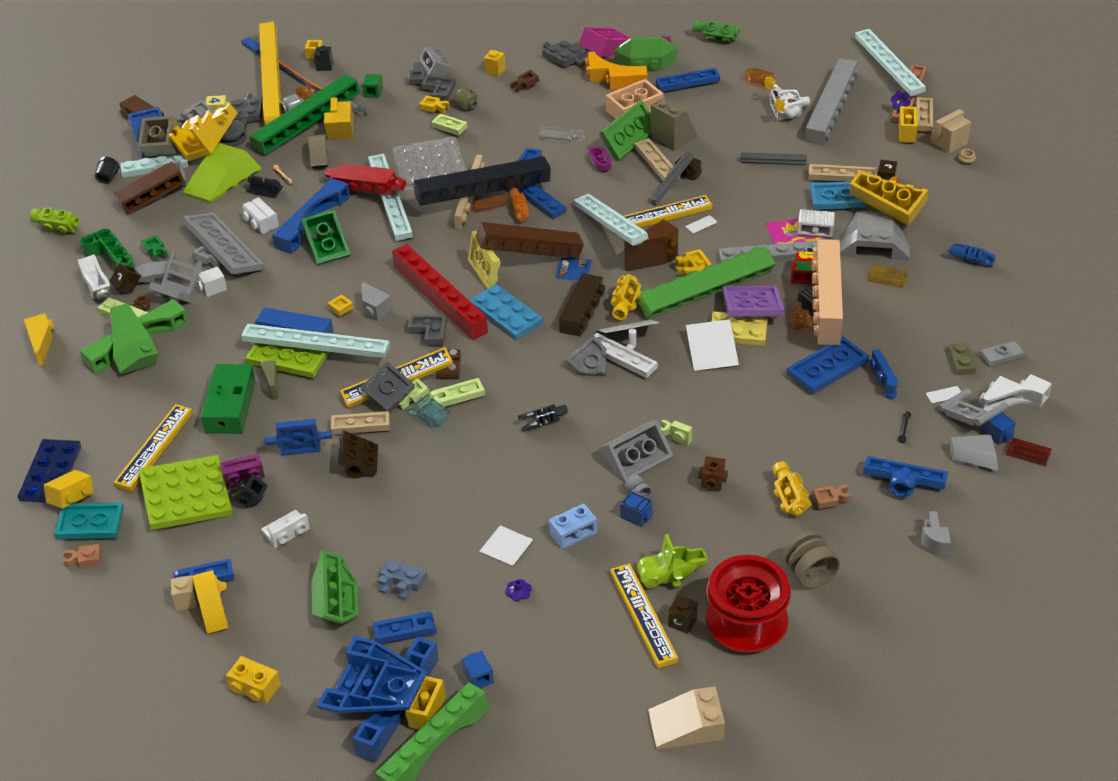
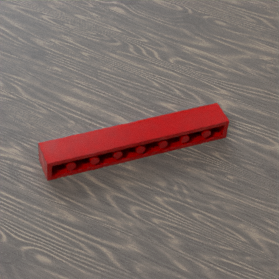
(440, 292)

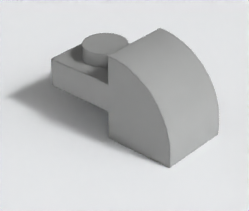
(935, 538)

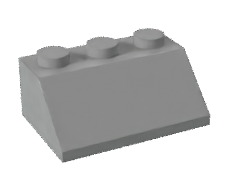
(636, 450)

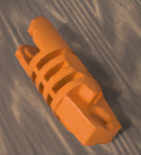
(519, 205)

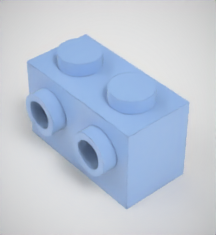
(573, 526)

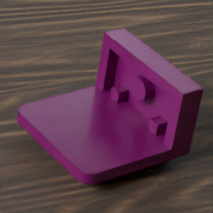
(241, 468)

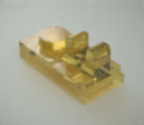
(888, 276)

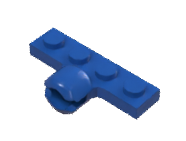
(904, 476)

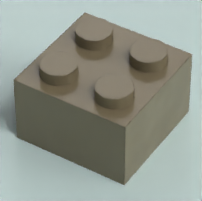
(154, 136)

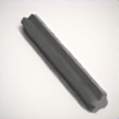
(773, 158)
(671, 178)

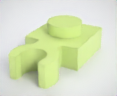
(420, 390)

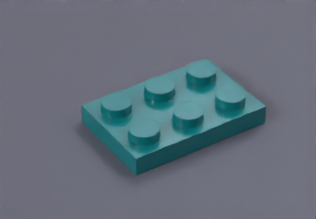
(89, 521)

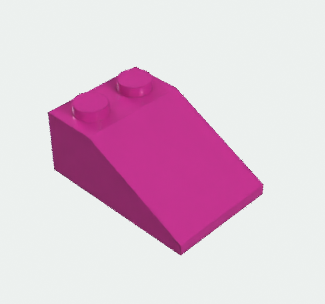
(602, 40)

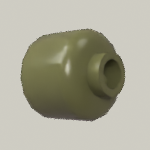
(465, 98)

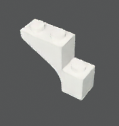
(94, 277)
(1029, 391)

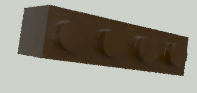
(581, 304)

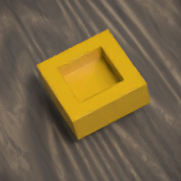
(340, 305)

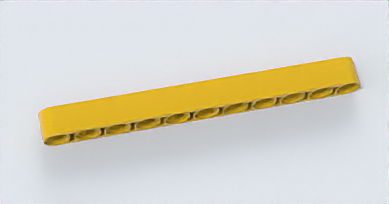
(270, 71)

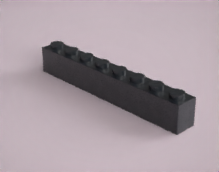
(481, 180)

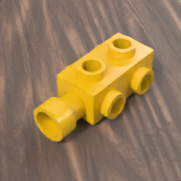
(625, 296)
(790, 490)

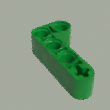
(106, 243)

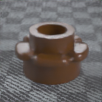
(142, 303)

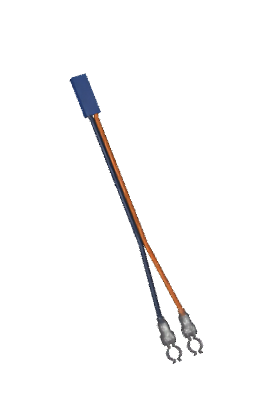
(255, 47)

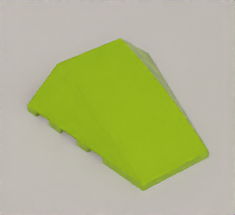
(220, 172)

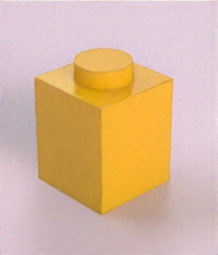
(494, 63)

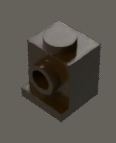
(693, 169)

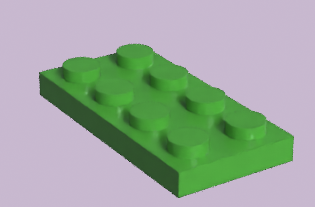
(627, 129)

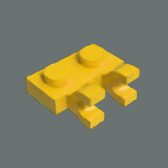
(694, 259)

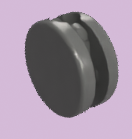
(235, 134)

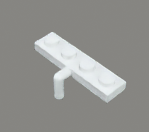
(627, 356)

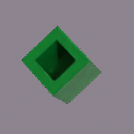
(372, 85)

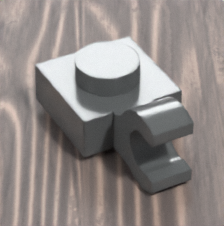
(417, 75)

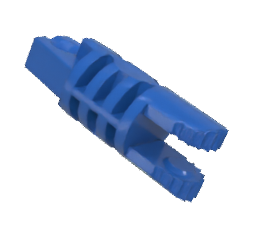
(972, 254)

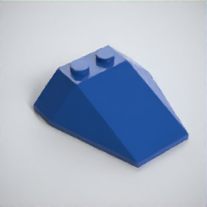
(373, 680)

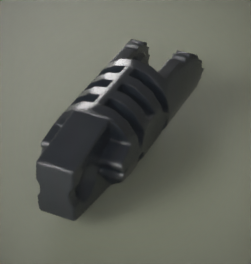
(543, 416)

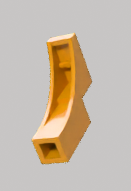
(615, 75)

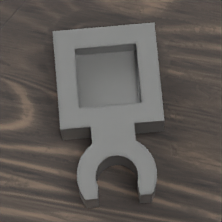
(204, 255)

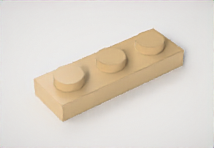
(924, 114)
(360, 422)

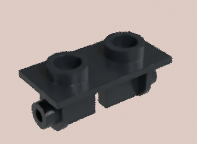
(268, 187)

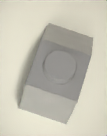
(375, 302)

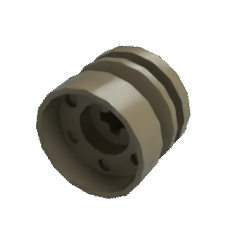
(811, 559)

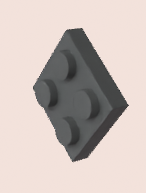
(387, 387)

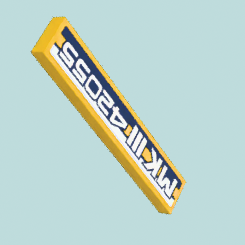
(670, 211)
(414, 369)
(153, 447)
(644, 616)

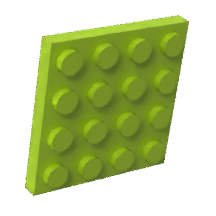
(184, 492)

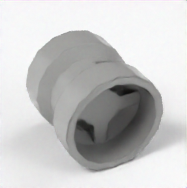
(636, 484)

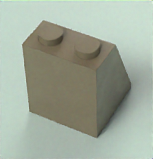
(670, 125)

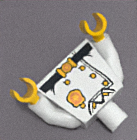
(785, 103)

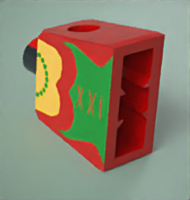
(802, 267)

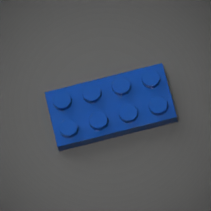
(827, 365)

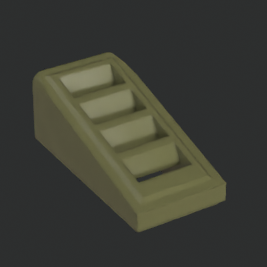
(271, 376)

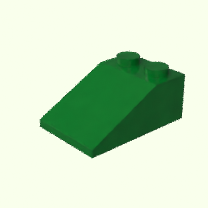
(325, 237)

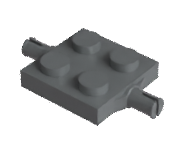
(564, 53)
(248, 109)

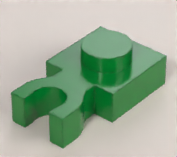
(154, 246)

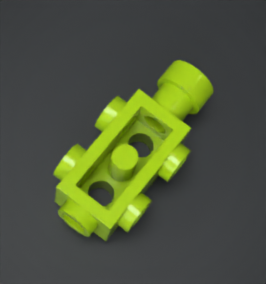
(55, 219)

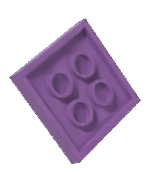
(752, 301)

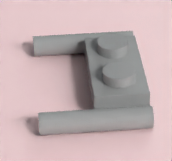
(968, 413)

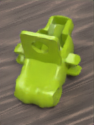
(670, 564)

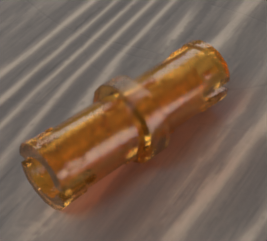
(491, 202)

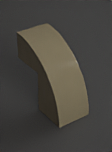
(318, 150)

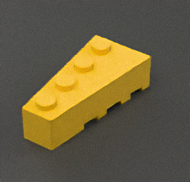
(890, 197)

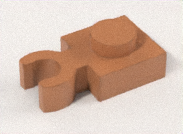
(829, 496)
(85, 556)

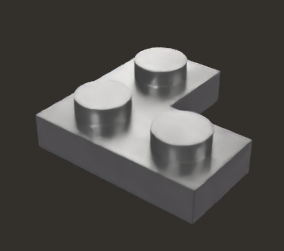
(441, 86)
(432, 325)

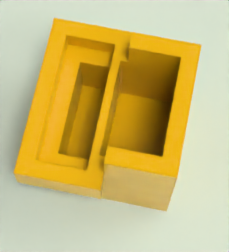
(340, 122)

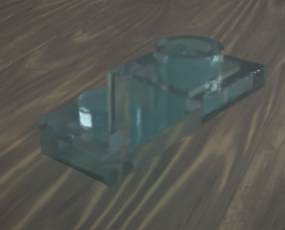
(430, 410)

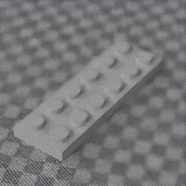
(223, 243)

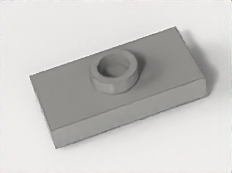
(1002, 353)

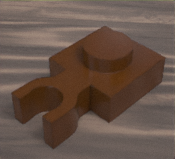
(525, 80)

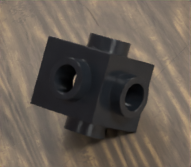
(249, 490)

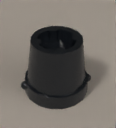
(106, 169)

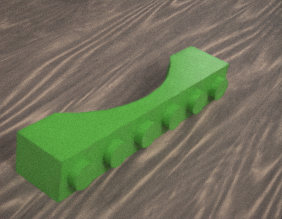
(162, 319)
(459, 712)

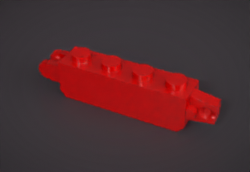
(367, 179)

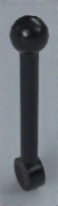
(902, 438)

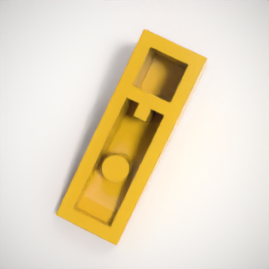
(40, 334)

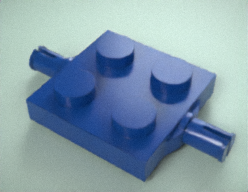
(298, 437)

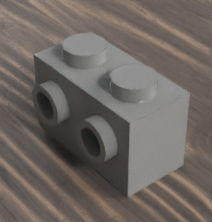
(435, 62)

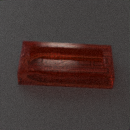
(1029, 451)

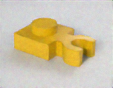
(432, 103)

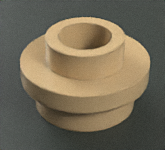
(967, 156)

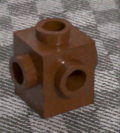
(713, 477)

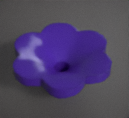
(898, 97)
(518, 590)

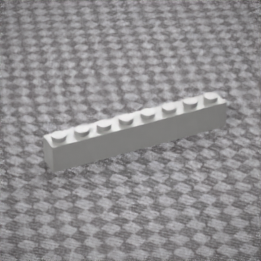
(831, 101)

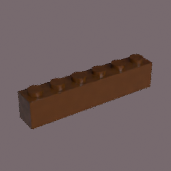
(529, 240)

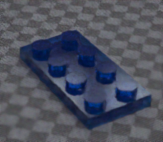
(51, 461)

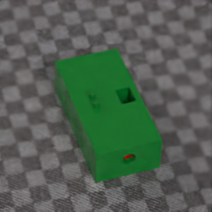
(228, 399)

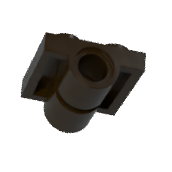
(357, 455)

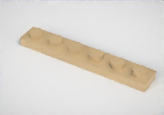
(465, 203)

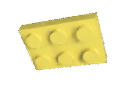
(483, 262)
(745, 329)

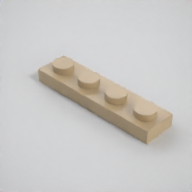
(654, 157)
(837, 173)

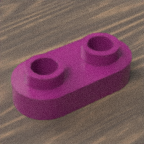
(600, 158)

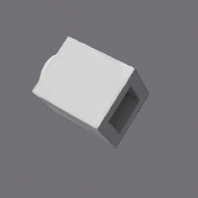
(211, 281)

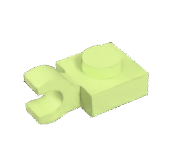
(679, 432)

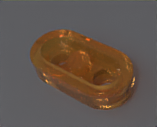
(757, 75)
(305, 91)

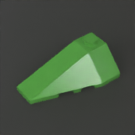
(130, 341)

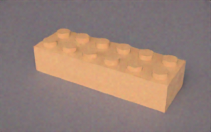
(827, 292)

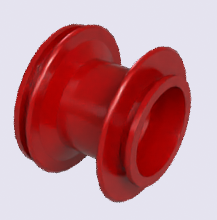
(748, 603)

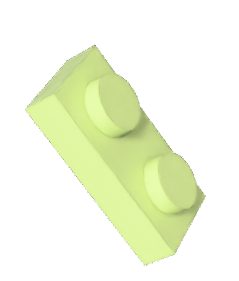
(449, 124)

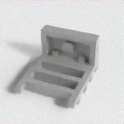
(175, 290)

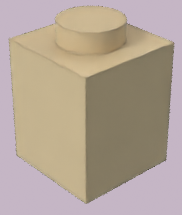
(183, 593)

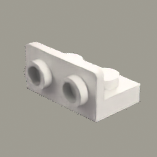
(286, 528)

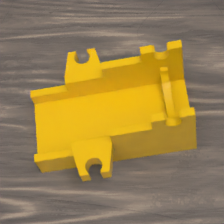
(200, 136)

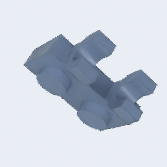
(402, 574)

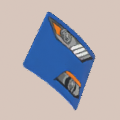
(572, 268)

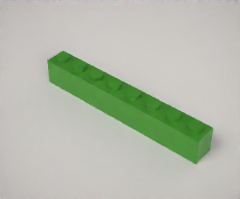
(705, 282)

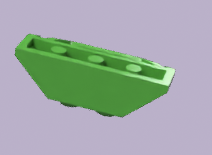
(651, 52)
(334, 589)

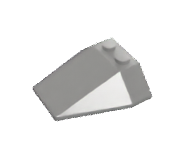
(874, 230)

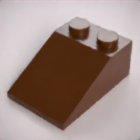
(656, 250)

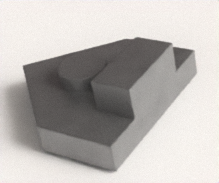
(589, 358)

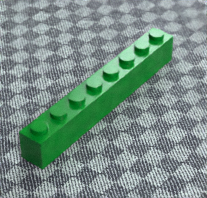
(303, 115)

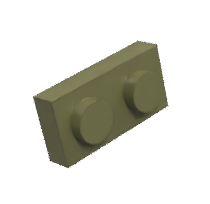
(962, 358)

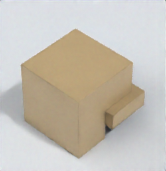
(951, 132)

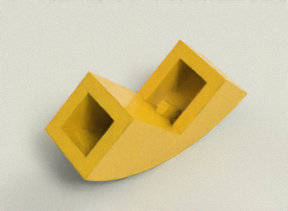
(210, 601)

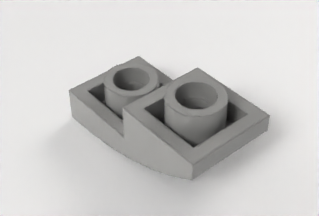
(152, 270)

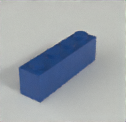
(292, 320)

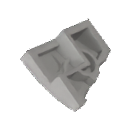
(974, 451)

